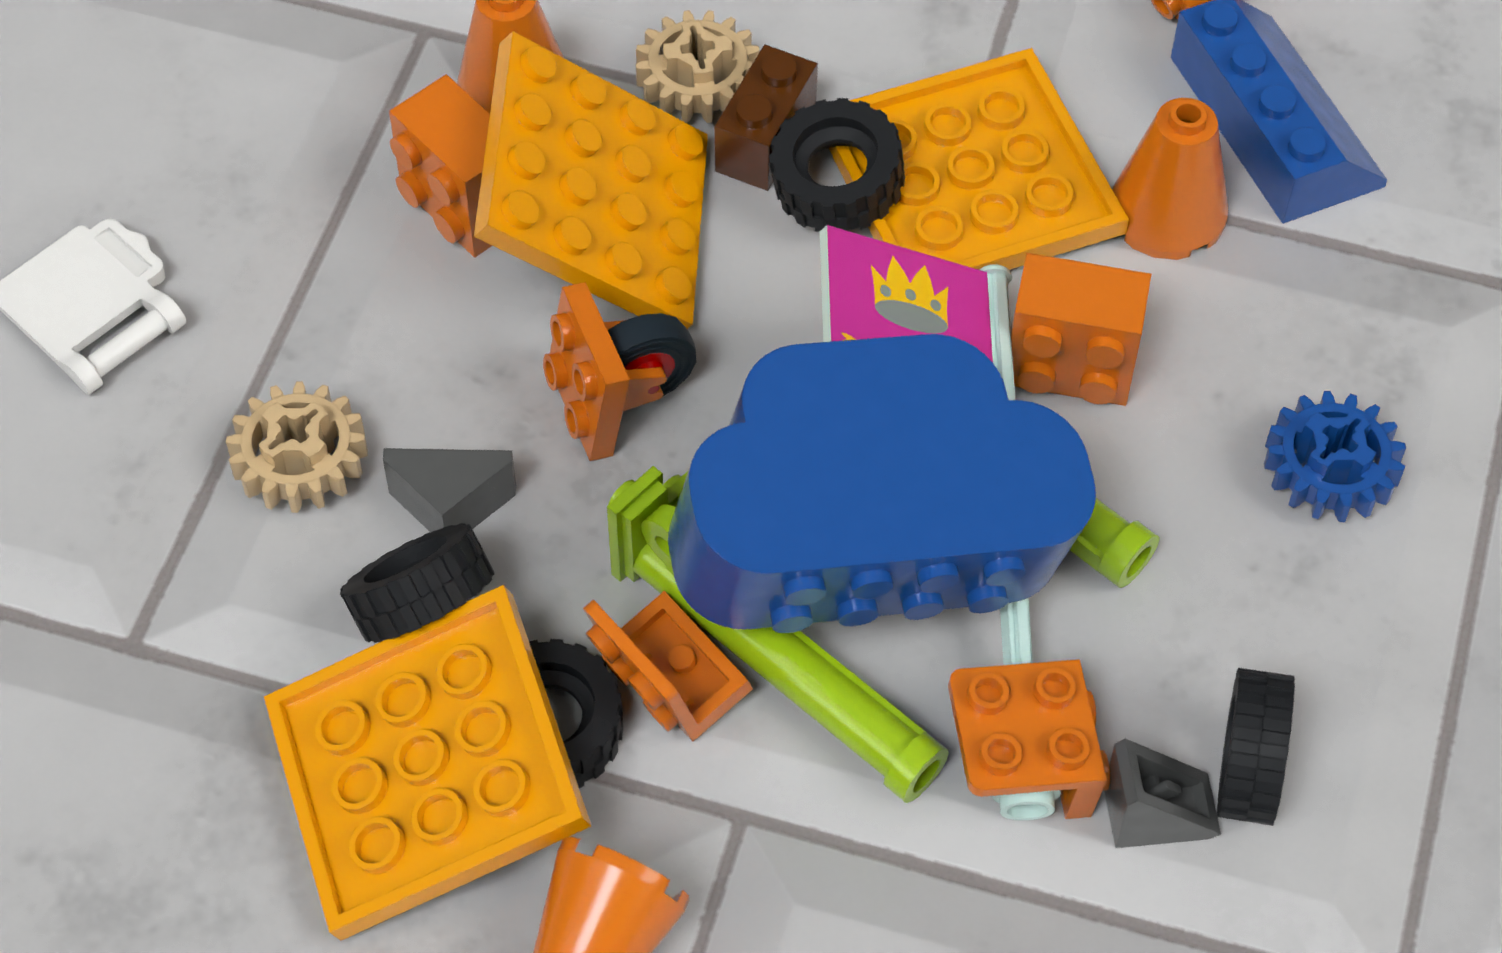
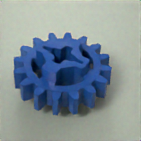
(1334, 456)

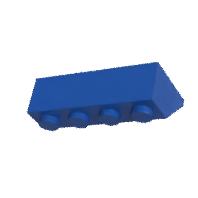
(1271, 109)

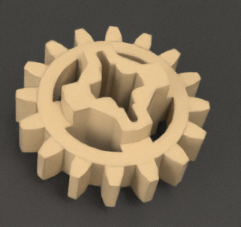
(694, 64)
(297, 447)

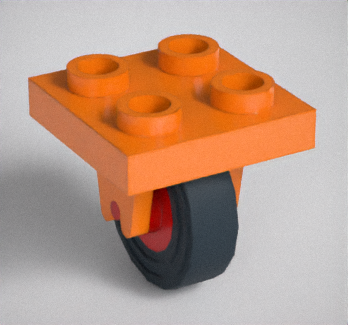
(611, 366)

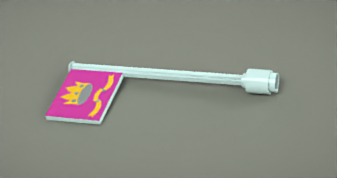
(895, 292)

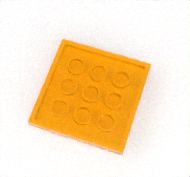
(990, 167)
(592, 183)
(424, 763)

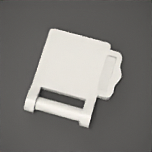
(85, 289)

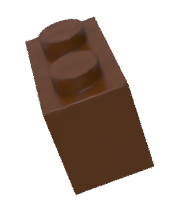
(765, 98)

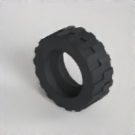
(828, 126)
(417, 583)
(597, 692)
(1256, 746)

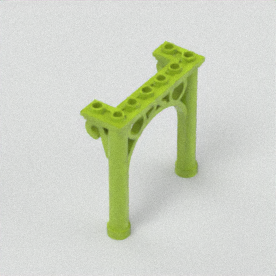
(800, 668)

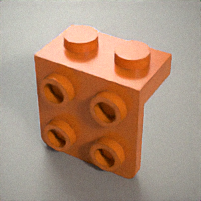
(669, 665)
(1030, 732)

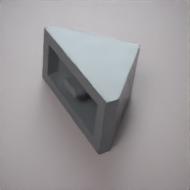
(450, 484)
(1157, 799)

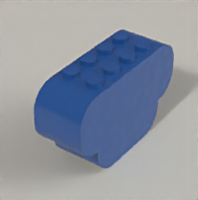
(876, 489)

